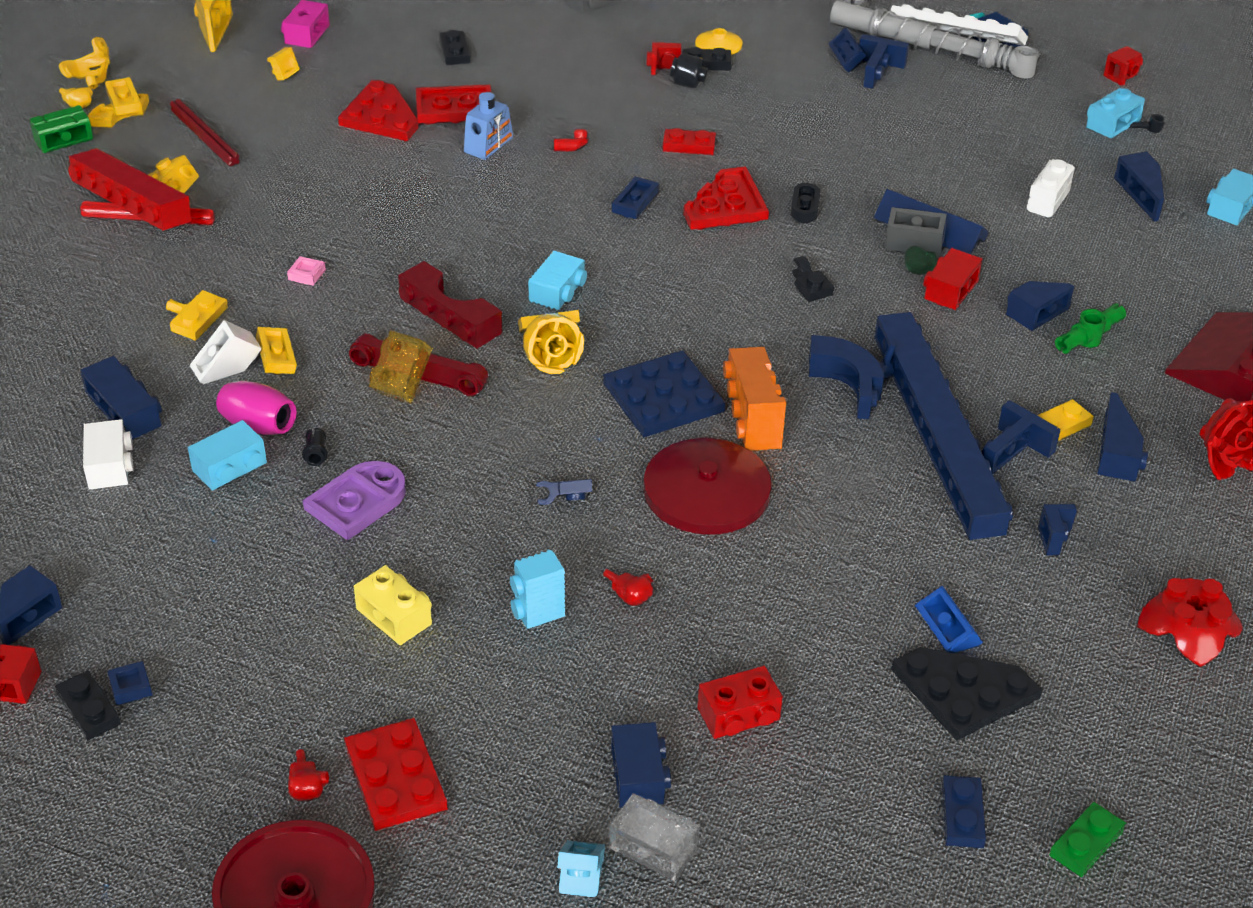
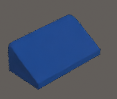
(947, 622)

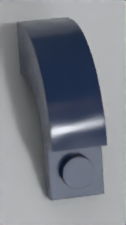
(850, 364)

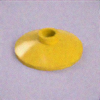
(719, 39)

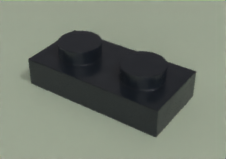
(454, 47)
(713, 58)
(87, 705)

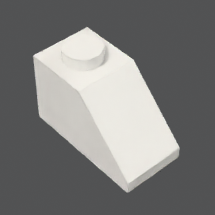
(225, 353)

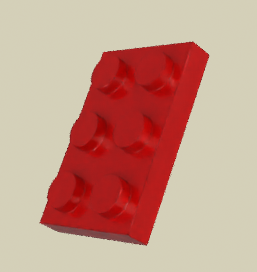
(447, 102)
(395, 774)

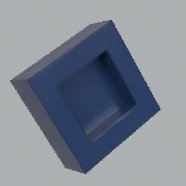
(129, 683)

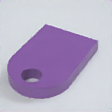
(357, 497)

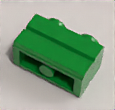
(61, 129)

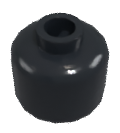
(688, 70)

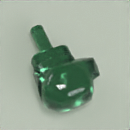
(919, 261)

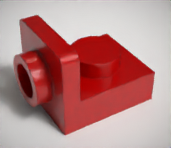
(662, 55)

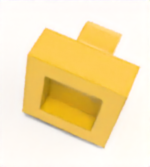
(283, 63)

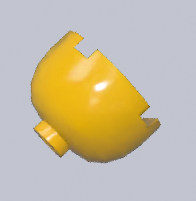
(553, 343)

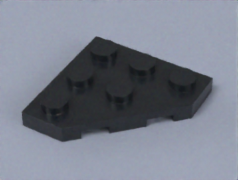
(963, 689)

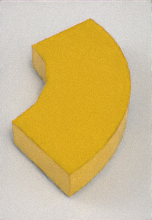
(106, 117)

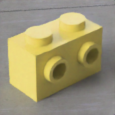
(393, 604)

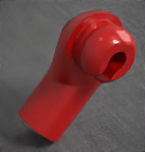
(569, 145)

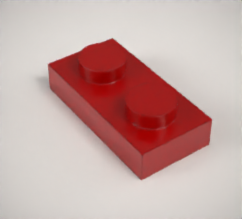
(689, 141)

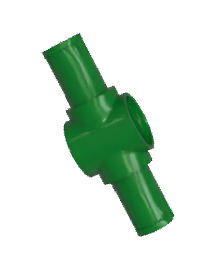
(1090, 328)

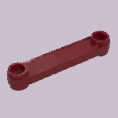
(438, 370)

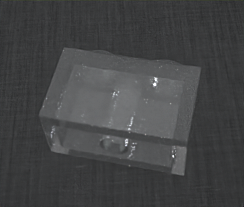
(654, 836)

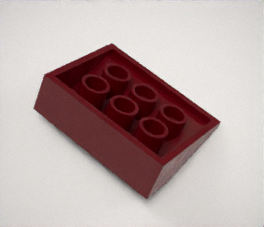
(1219, 357)

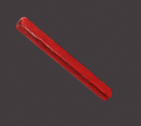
(112, 211)

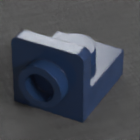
(1054, 526)

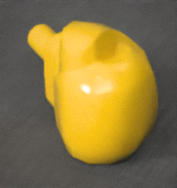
(77, 96)

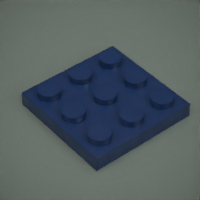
(663, 393)

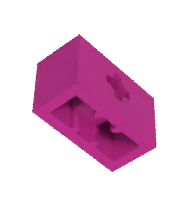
(305, 23)

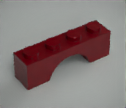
(470, 320)

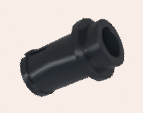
(315, 452)

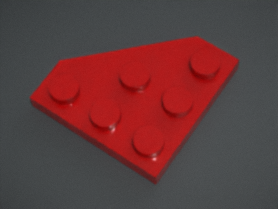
(381, 112)
(726, 201)

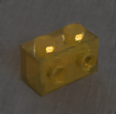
(400, 366)

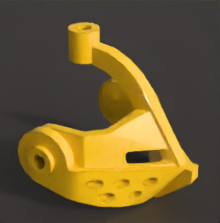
(81, 67)

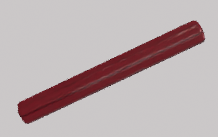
(205, 132)

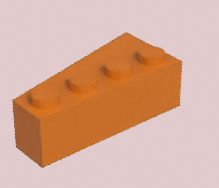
(755, 398)

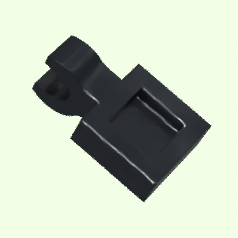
(811, 284)

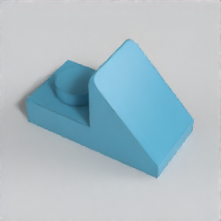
(580, 868)

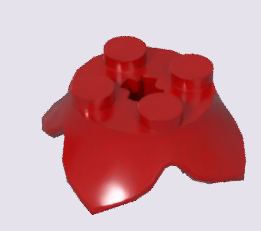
(1229, 438)
(1195, 615)

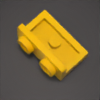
(175, 173)

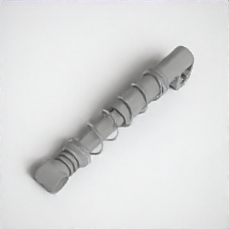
(881, 23)

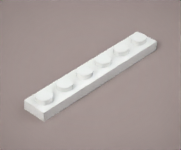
(968, 25)

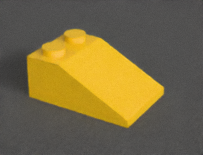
(213, 19)

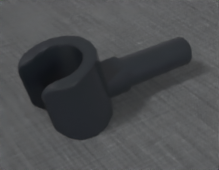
(1154, 125)

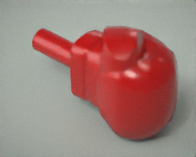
(631, 588)
(304, 780)

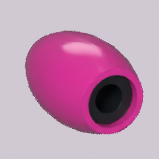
(258, 406)

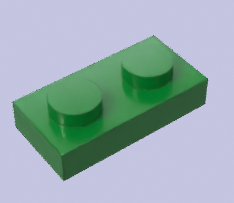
(1087, 839)

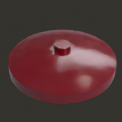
(707, 486)
(295, 868)

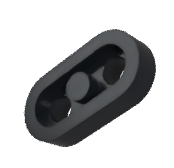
(805, 202)

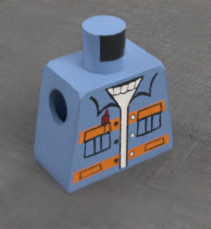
(487, 127)

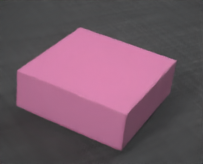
(306, 270)

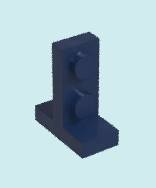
(880, 55)
(1019, 430)

